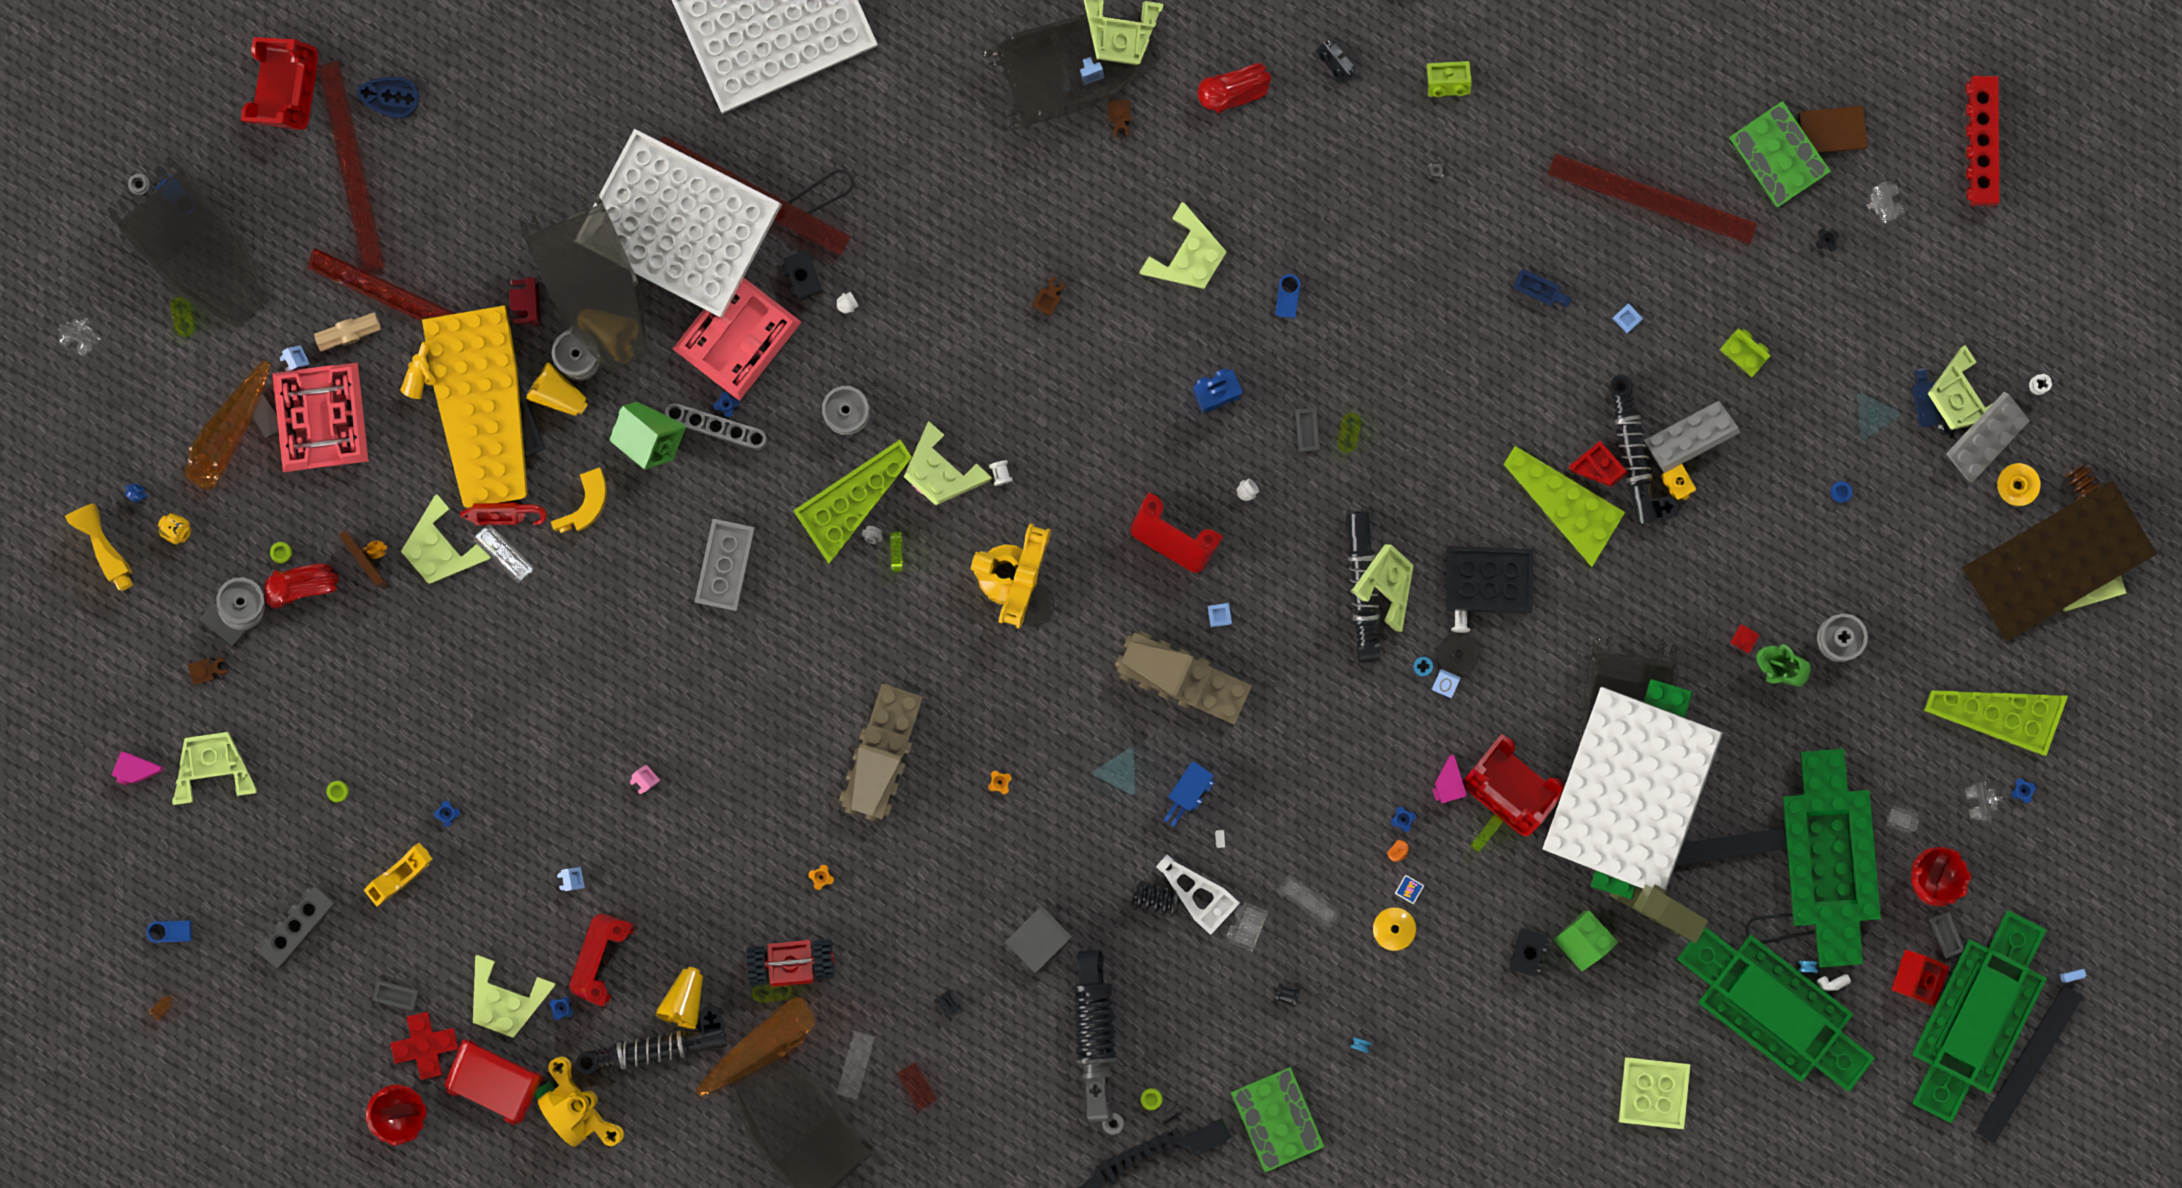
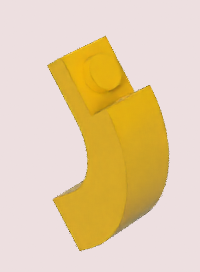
(593, 504)
(398, 875)

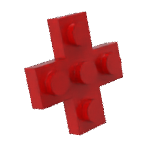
(424, 1045)

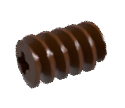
(2082, 481)

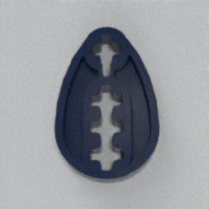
(392, 108)

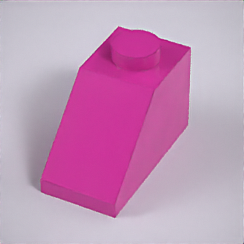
(134, 769)
(1449, 782)

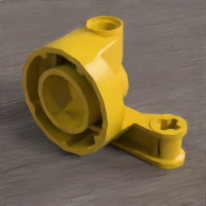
(1014, 593)
(568, 1115)

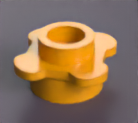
(375, 549)
(994, 786)
(819, 883)

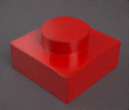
(1744, 638)

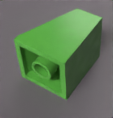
(646, 435)
(1585, 940)

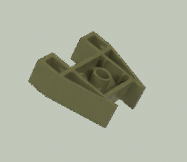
(1665, 911)

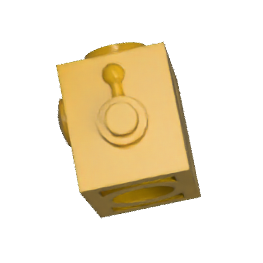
(1678, 491)

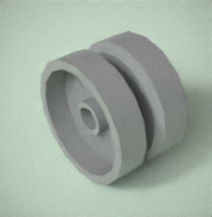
(564, 358)
(846, 423)
(229, 608)
(1853, 632)

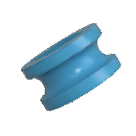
(1427, 671)
(1808, 966)
(1361, 1045)

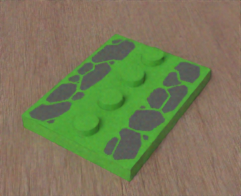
(1779, 154)
(1277, 1119)

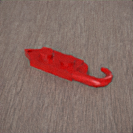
(502, 513)

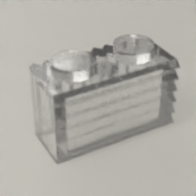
(1247, 926)

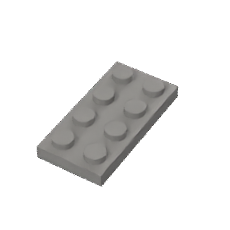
(1691, 436)
(1988, 437)
(724, 564)

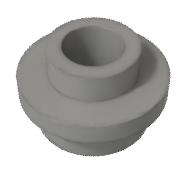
(132, 184)
(872, 534)
(1120, 1123)

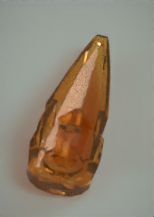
(222, 434)
(766, 1043)

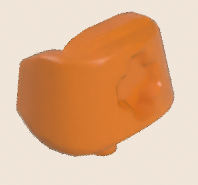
(1398, 851)

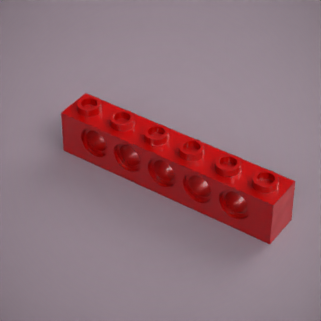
(1990, 110)

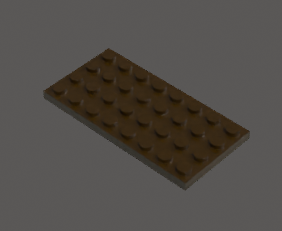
(2059, 560)

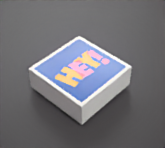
(1409, 889)

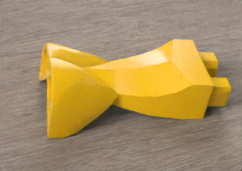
(112, 563)

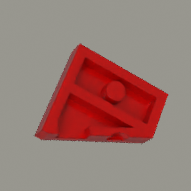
(1599, 466)

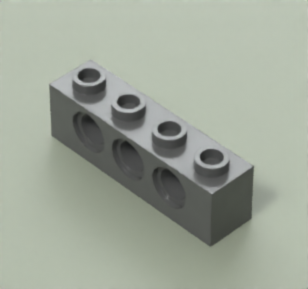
(323, 905)

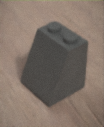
(1037, 940)

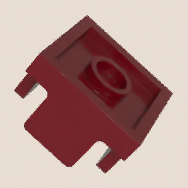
(526, 302)

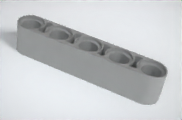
(725, 432)

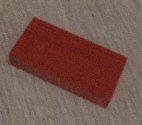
(917, 1086)

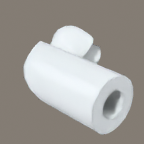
(1835, 984)

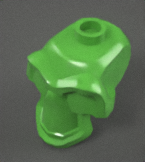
(1783, 666)

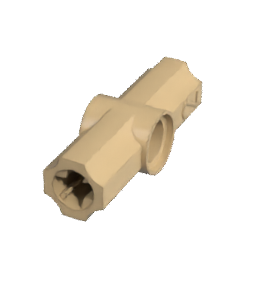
(347, 331)

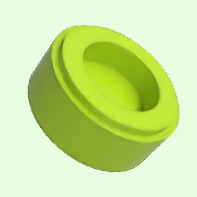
(281, 552)
(337, 791)
(1151, 1099)

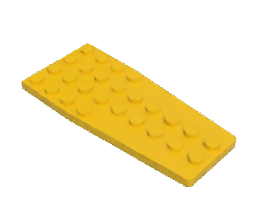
(479, 402)

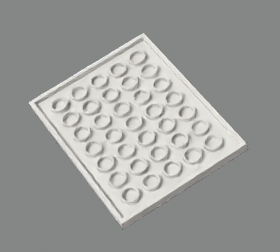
(769, 44)
(685, 222)
(1632, 790)

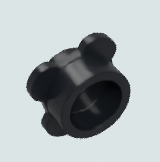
(1831, 235)
(1944, 429)

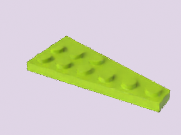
(843, 506)
(1572, 508)
(2013, 718)

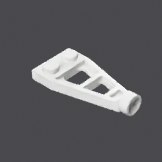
(1216, 911)

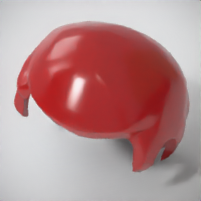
(1940, 876)
(396, 1114)

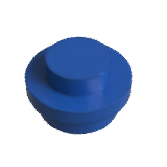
(1841, 492)

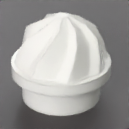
(846, 303)
(1247, 490)

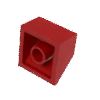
(1920, 977)

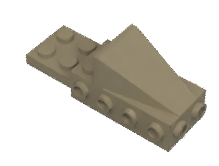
(1181, 677)
(881, 754)

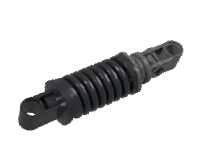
(1095, 1032)

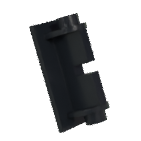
(1329, 53)

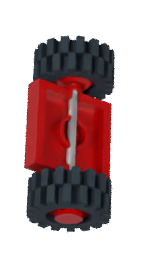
(790, 963)

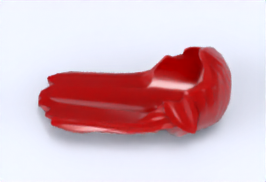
(1234, 88)
(299, 582)

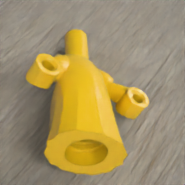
(418, 374)

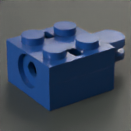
(1217, 390)
(1189, 790)

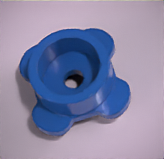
(727, 410)
(135, 492)
(2029, 788)
(440, 813)
(1409, 817)
(557, 1013)

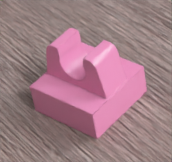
(645, 778)

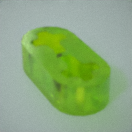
(177, 317)
(1344, 431)
(896, 551)
(1486, 833)
(771, 997)

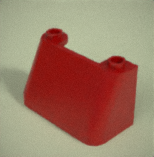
(283, 83)
(1171, 542)
(1512, 788)
(583, 978)
(492, 1081)

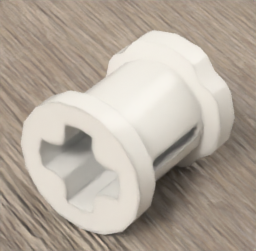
(2033, 385)
(1000, 473)

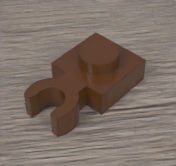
(1119, 113)
(1047, 299)
(204, 671)

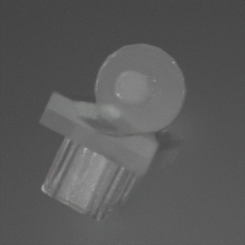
(1883, 202)
(81, 333)
(1983, 811)

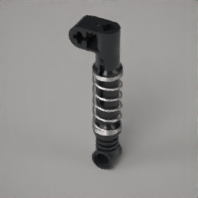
(1635, 459)
(1361, 557)
(659, 1048)

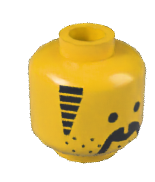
(174, 528)

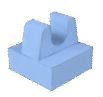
(1091, 72)
(295, 358)
(572, 879)

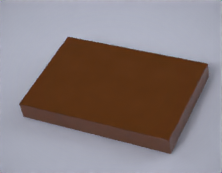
(1835, 128)
(363, 559)

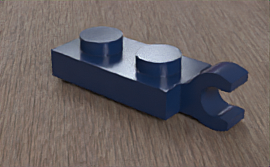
(1540, 289)
(1925, 408)

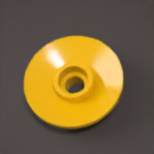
(2029, 484)
(1383, 933)

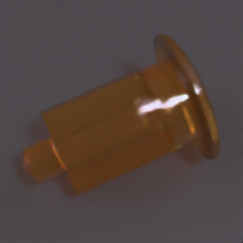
(160, 1008)

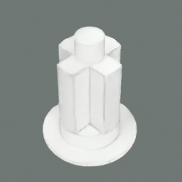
(1460, 622)

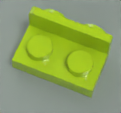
(1449, 79)
(1745, 351)

